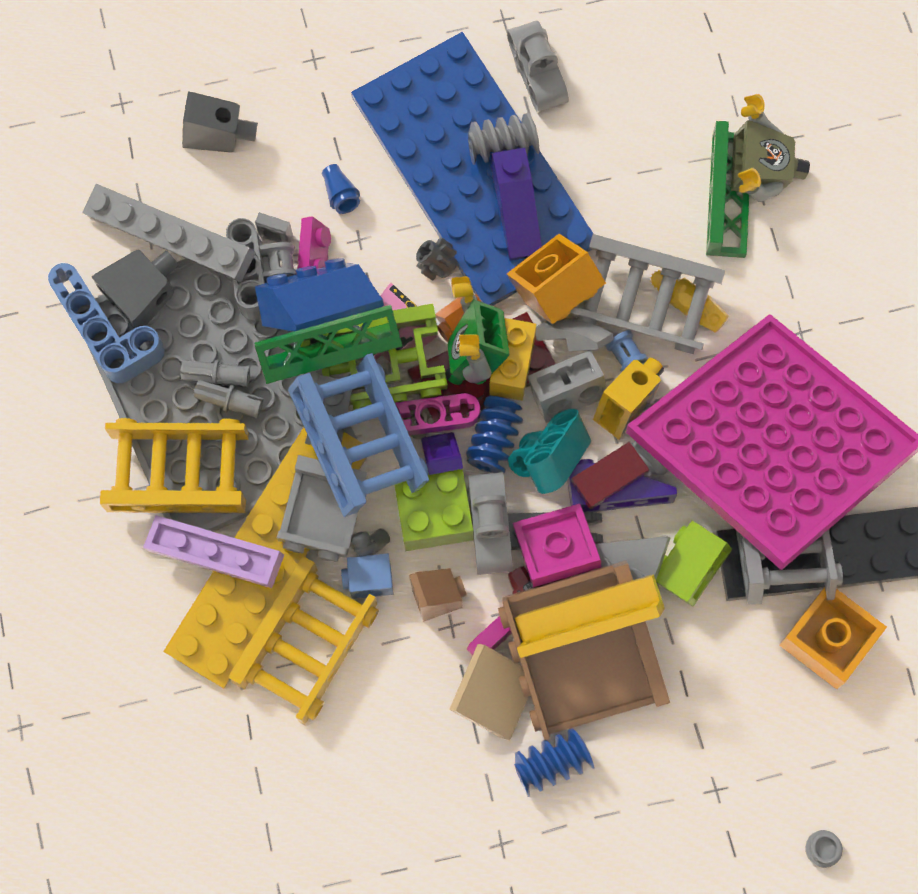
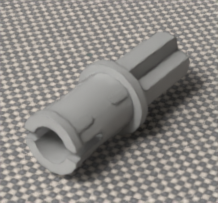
(215, 373)
(229, 398)

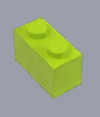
(692, 562)

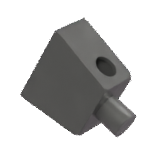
(214, 124)
(137, 285)

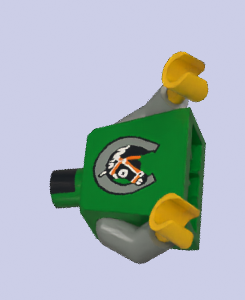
(478, 340)

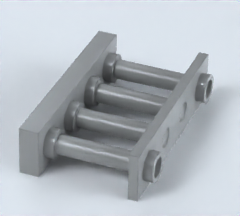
(672, 270)
(759, 578)

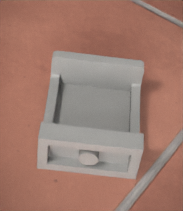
(314, 516)

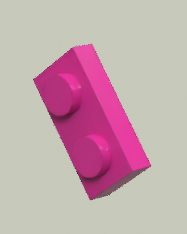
(313, 243)

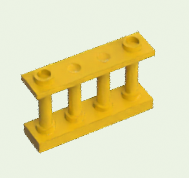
(191, 497)
(268, 639)

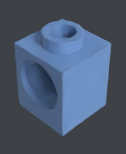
(368, 576)

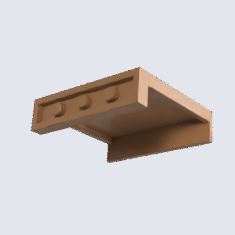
(587, 676)

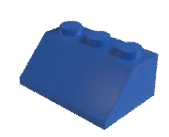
(316, 296)

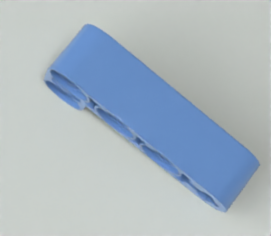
(95, 321)

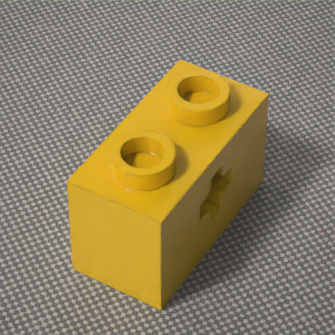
(511, 376)

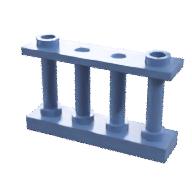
(337, 460)

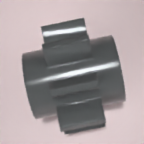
(436, 258)

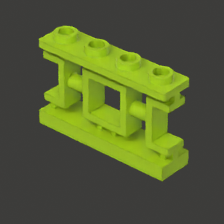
(404, 318)

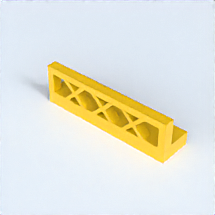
(589, 615)

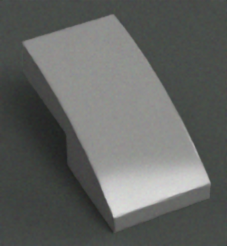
(578, 334)

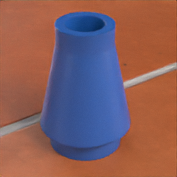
(340, 190)

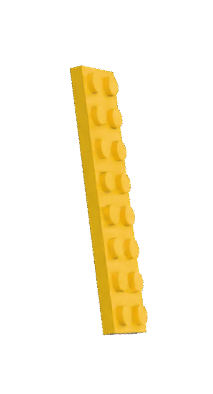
(233, 608)

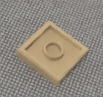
(491, 692)

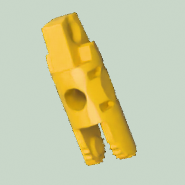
(713, 315)

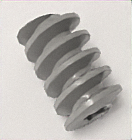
(502, 136)

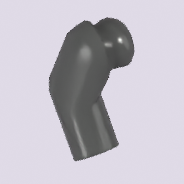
(370, 544)

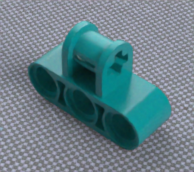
(551, 453)

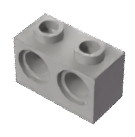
(568, 385)

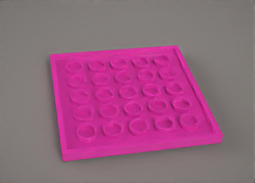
(775, 439)

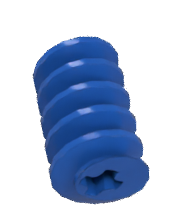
(493, 434)
(552, 761)

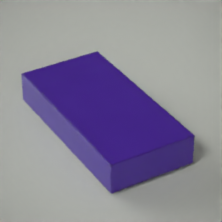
(441, 453)

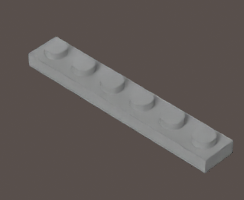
(169, 232)

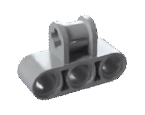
(537, 65)
(266, 260)
(490, 523)

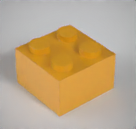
(556, 278)
(833, 637)

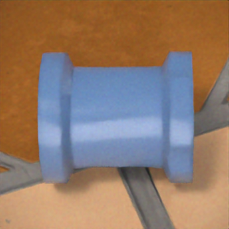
(625, 340)

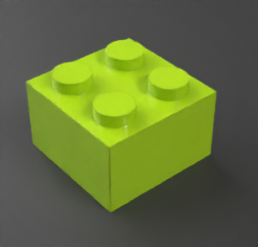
(436, 512)

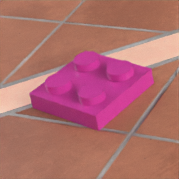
(557, 545)

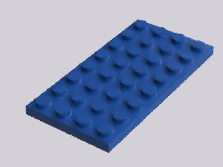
(423, 125)

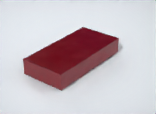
(609, 475)

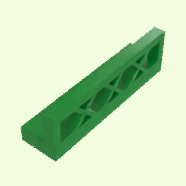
(717, 198)
(330, 350)

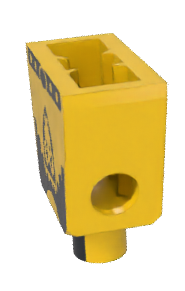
(628, 396)

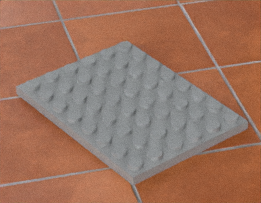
(206, 326)

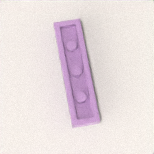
(213, 551)

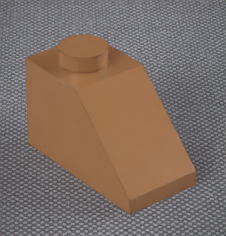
(437, 592)

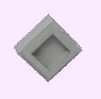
(273, 228)

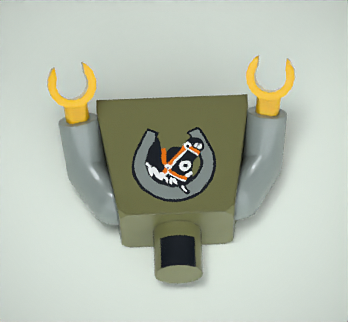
(763, 155)

